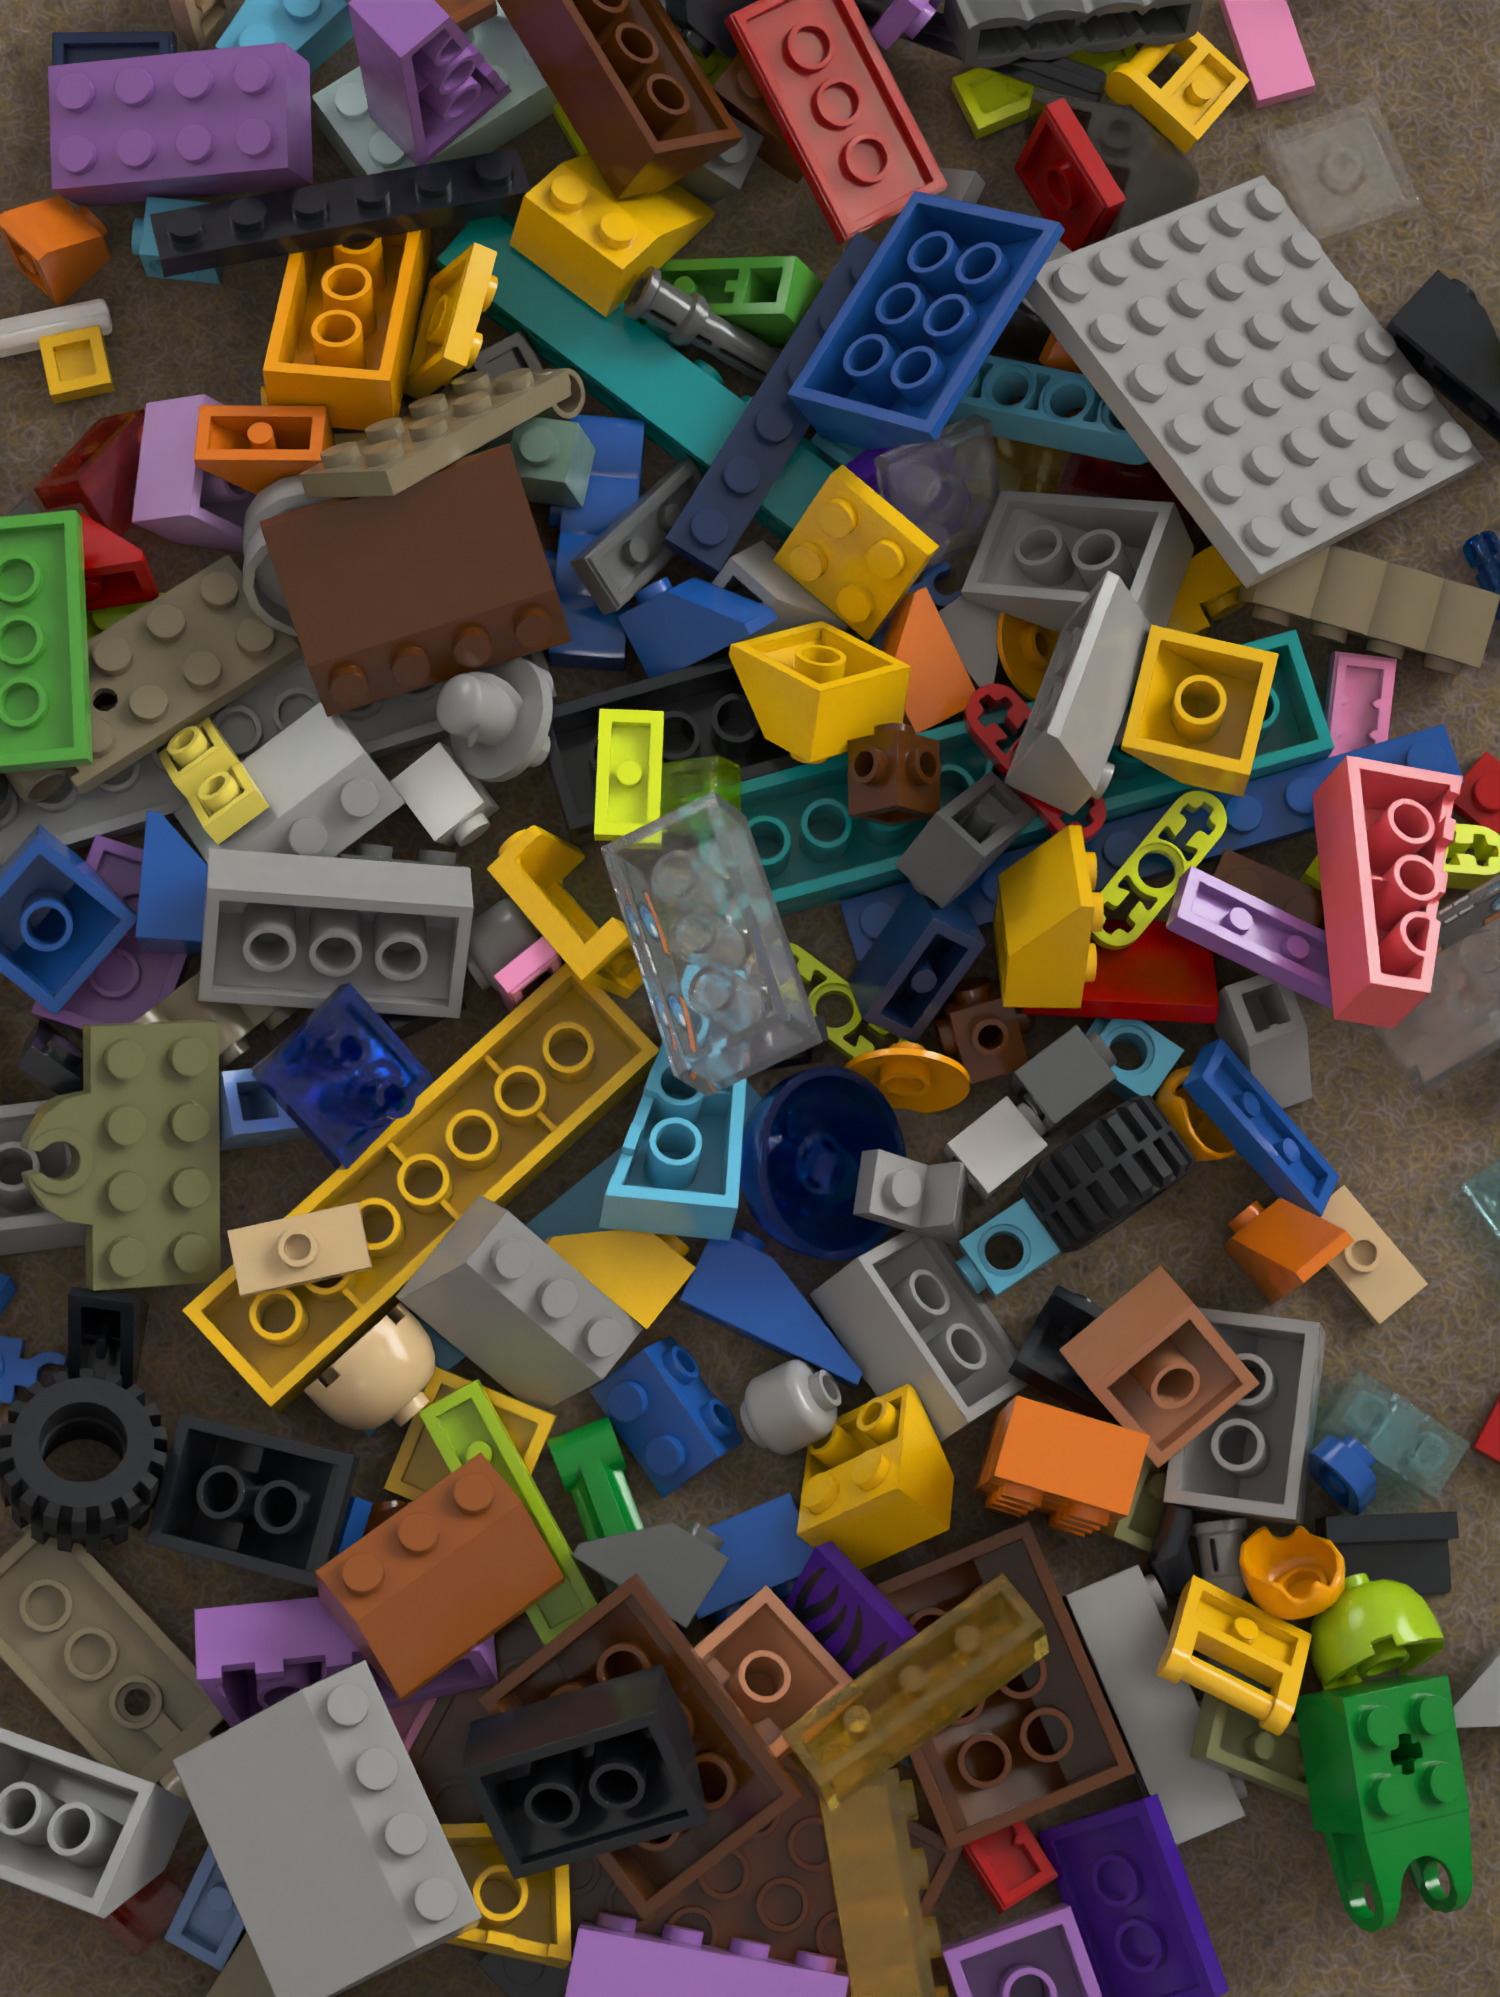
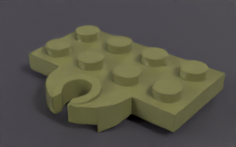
(139, 1154)

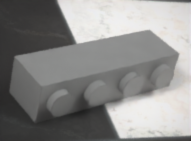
(1154, 1717)

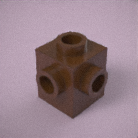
(893, 776)
(981, 1030)

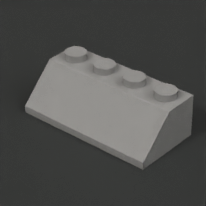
(305, 924)

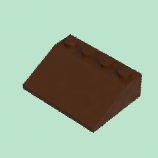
(416, 582)
(1037, 1735)
(737, 1769)

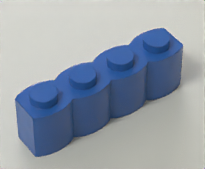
(611, 490)

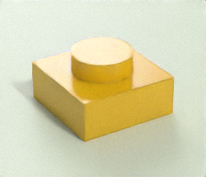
(76, 364)

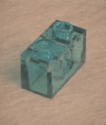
(1405, 1442)

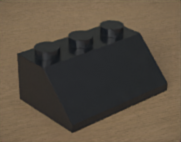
(585, 1772)

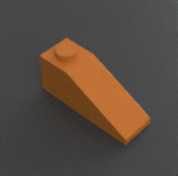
(1283, 1246)

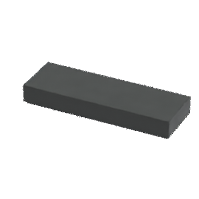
(632, 546)

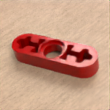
(993, 737)

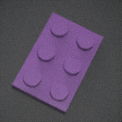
(128, 978)

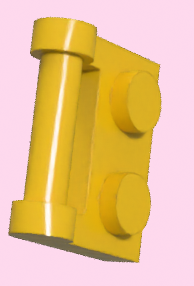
(1190, 97)
(1243, 1640)

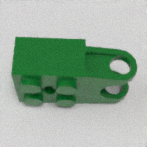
(1388, 1792)

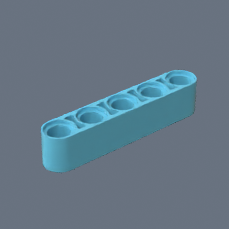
(1042, 412)

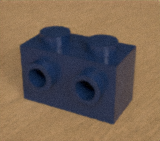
(915, 965)

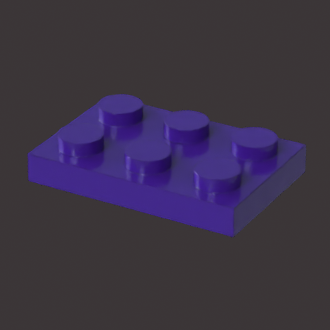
(1134, 1903)

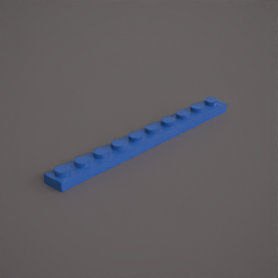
(1269, 812)

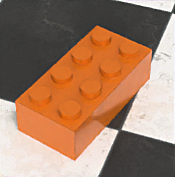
(1060, 1467)

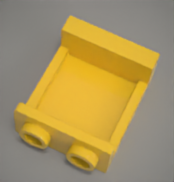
(532, 874)

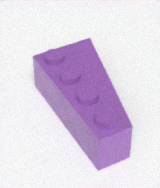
(421, 74)

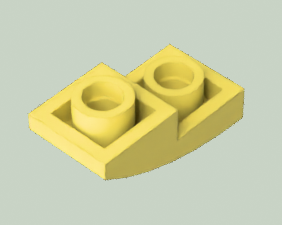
(212, 780)

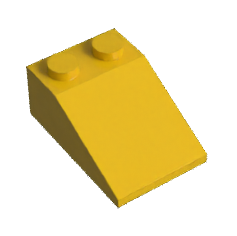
(600, 242)

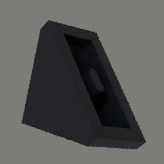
(105, 1333)

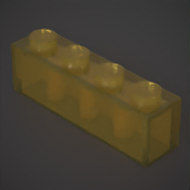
(916, 1691)
(877, 1891)

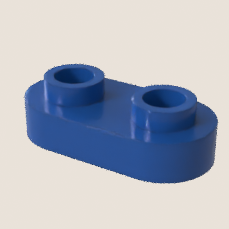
(1344, 1472)

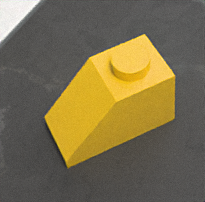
(629, 1267)

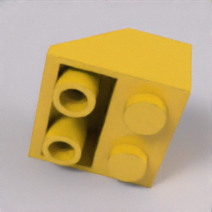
(1047, 922)
(877, 1481)

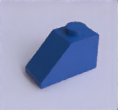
(688, 623)
(170, 891)

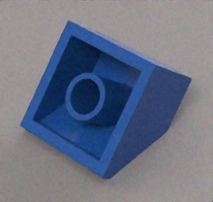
(55, 919)

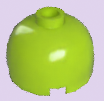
(1372, 1632)

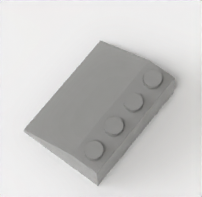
(327, 1838)

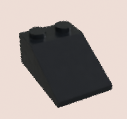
(252, 1499)

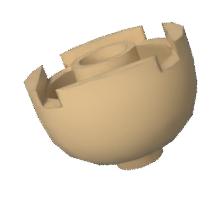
(379, 1375)

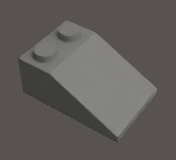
(1054, 548)

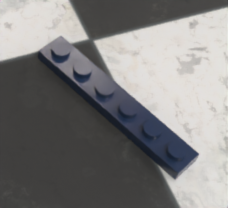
(764, 434)

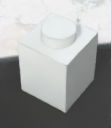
(445, 797)
(998, 1146)

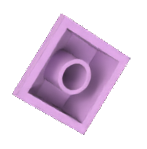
(174, 494)

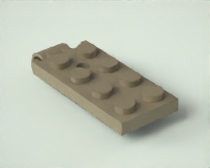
(442, 431)
(168, 672)
(89, 1645)

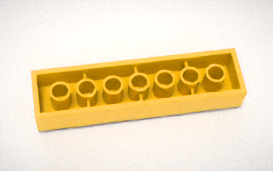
(471, 1133)

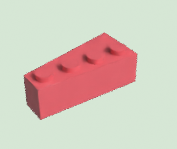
(1381, 883)

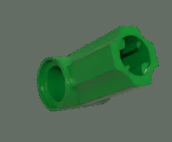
(594, 1475)

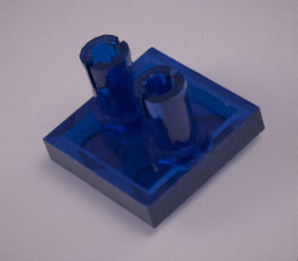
(343, 1076)

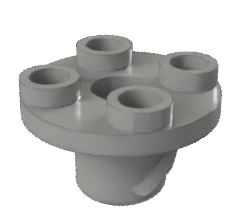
(498, 718)

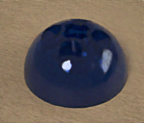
(806, 1158)

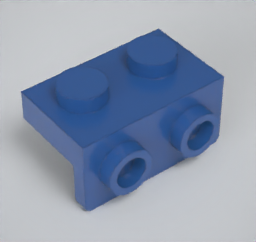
(667, 1414)

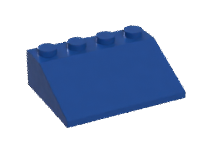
(921, 321)

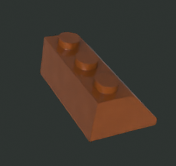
(439, 1577)

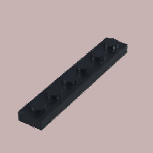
(339, 212)

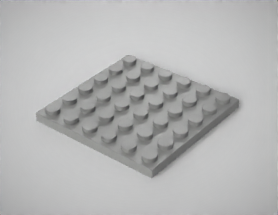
(1252, 377)

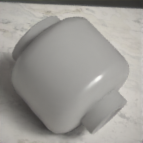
(497, 939)
(790, 1407)

